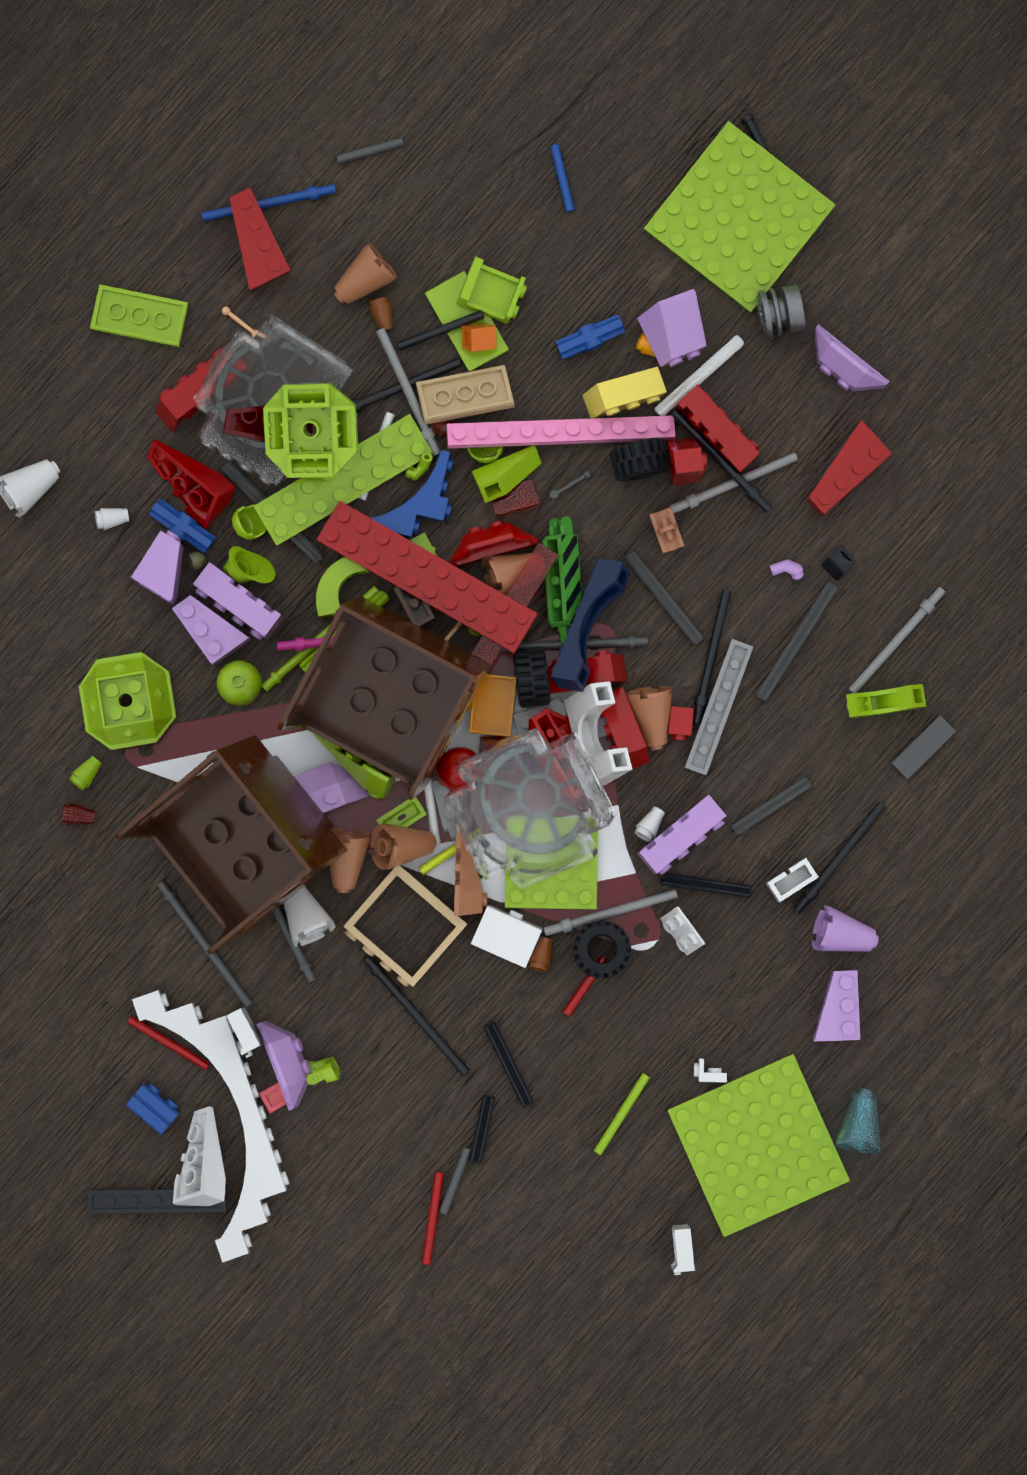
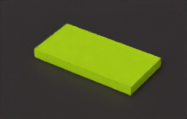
(443, 301)
(139, 316)

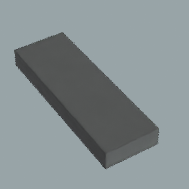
(923, 747)

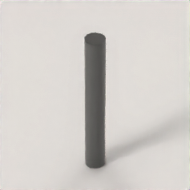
(370, 150)
(455, 1180)

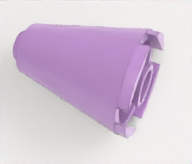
(842, 933)

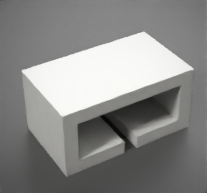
(798, 877)

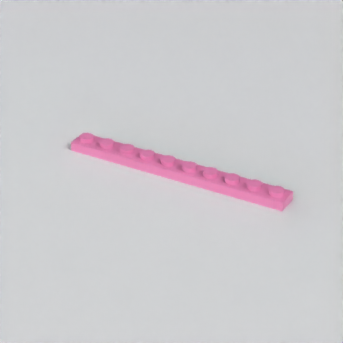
(559, 431)

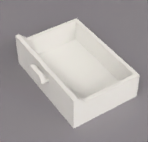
(507, 935)
(245, 1031)
(682, 1249)

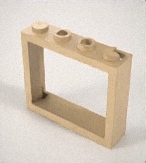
(370, 948)

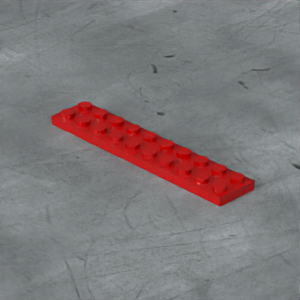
(427, 577)

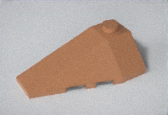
(468, 885)

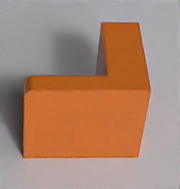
(479, 337)

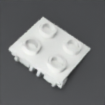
(682, 930)

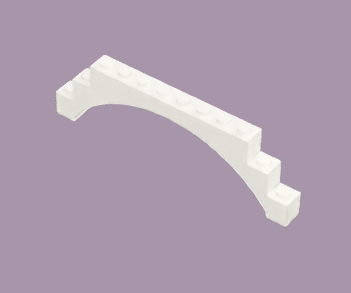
(262, 1172)

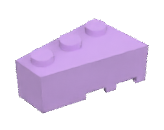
(840, 1009)

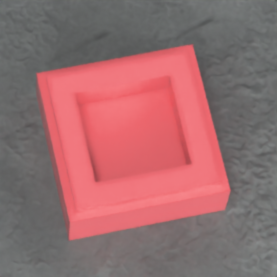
(273, 1098)

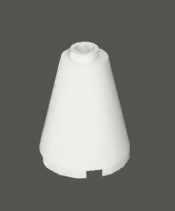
(27, 485)
(306, 918)

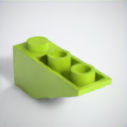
(506, 473)

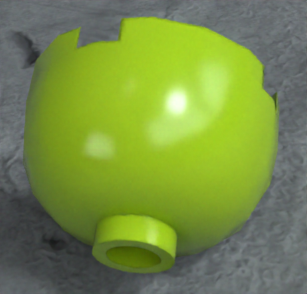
(239, 683)

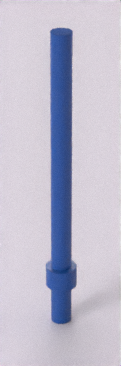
(312, 193)

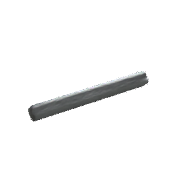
(664, 598)

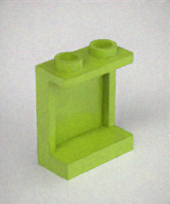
(491, 292)

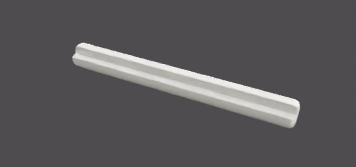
(699, 375)

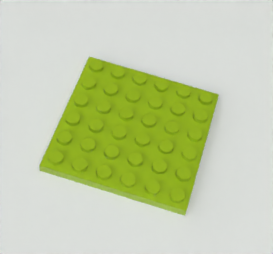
(739, 216)
(758, 1145)

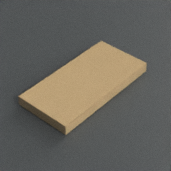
(465, 394)

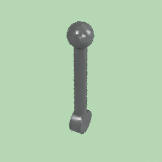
(555, 493)

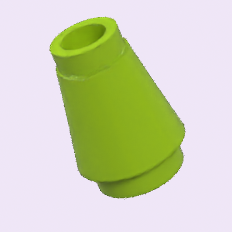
(85, 773)

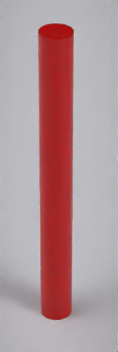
(169, 1043)
(432, 1218)

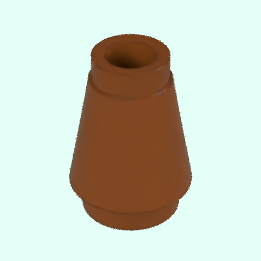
(381, 312)
(541, 955)

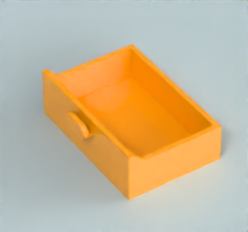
(493, 706)

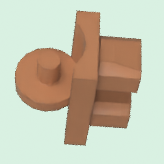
(666, 530)

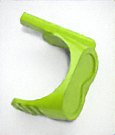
(323, 1069)

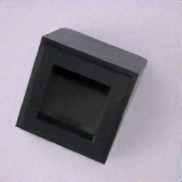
(838, 562)

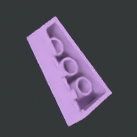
(238, 601)

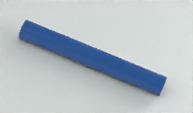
(562, 178)

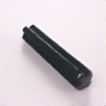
(482, 1129)

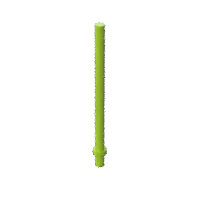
(301, 655)

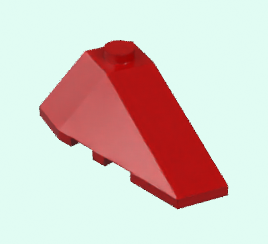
(198, 486)

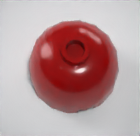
(448, 768)

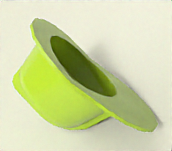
(248, 566)

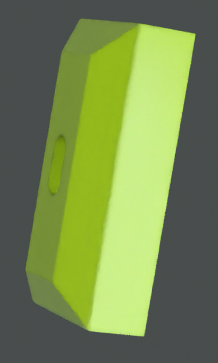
(412, 810)

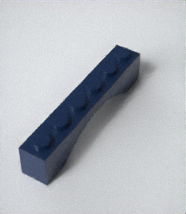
(605, 584)

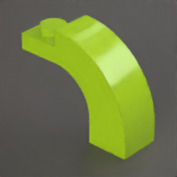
(330, 585)
(886, 701)

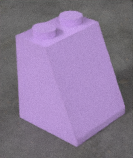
(674, 328)
(162, 567)

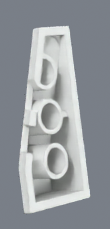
(203, 1171)

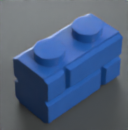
(153, 1108)

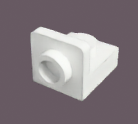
(712, 1075)

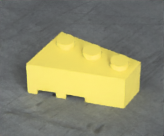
(624, 393)

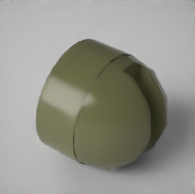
(196, 560)

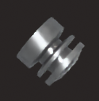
(781, 311)

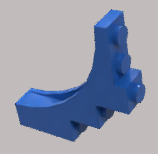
(425, 504)

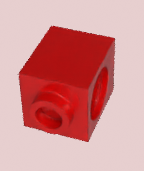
(680, 723)

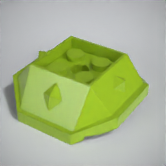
(291, 444)
(151, 704)

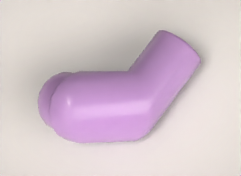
(788, 566)

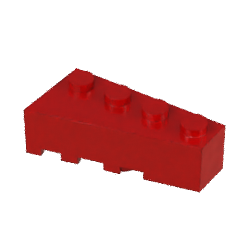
(718, 428)
(686, 461)
(852, 465)

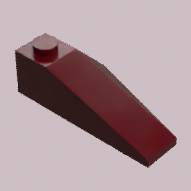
(248, 423)

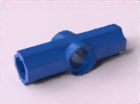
(590, 337)
(182, 526)

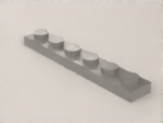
(718, 707)

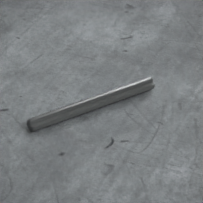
(256, 497)
(796, 641)

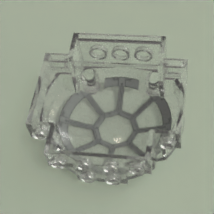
(249, 375)
(530, 807)

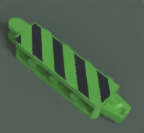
(564, 577)

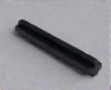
(705, 885)
(508, 1064)

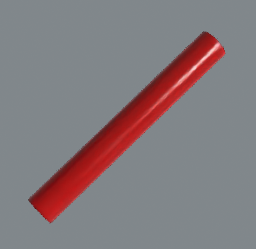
(581, 991)

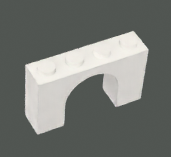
(583, 714)

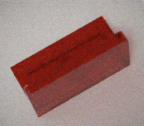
(518, 499)

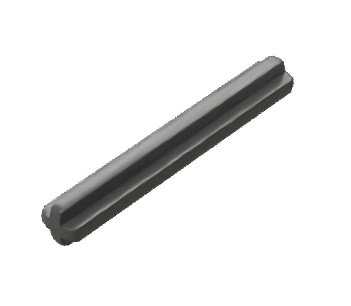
(771, 806)

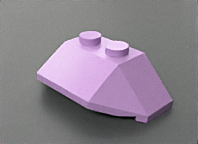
(844, 364)
(331, 787)
(287, 1061)

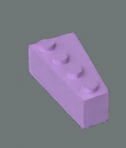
(681, 835)

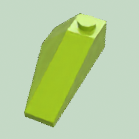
(367, 775)

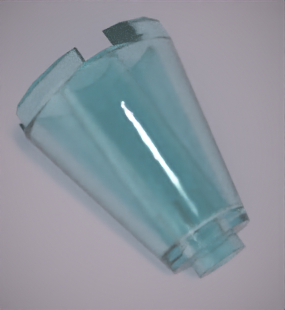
(861, 1124)

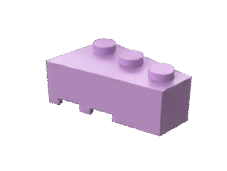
(209, 631)

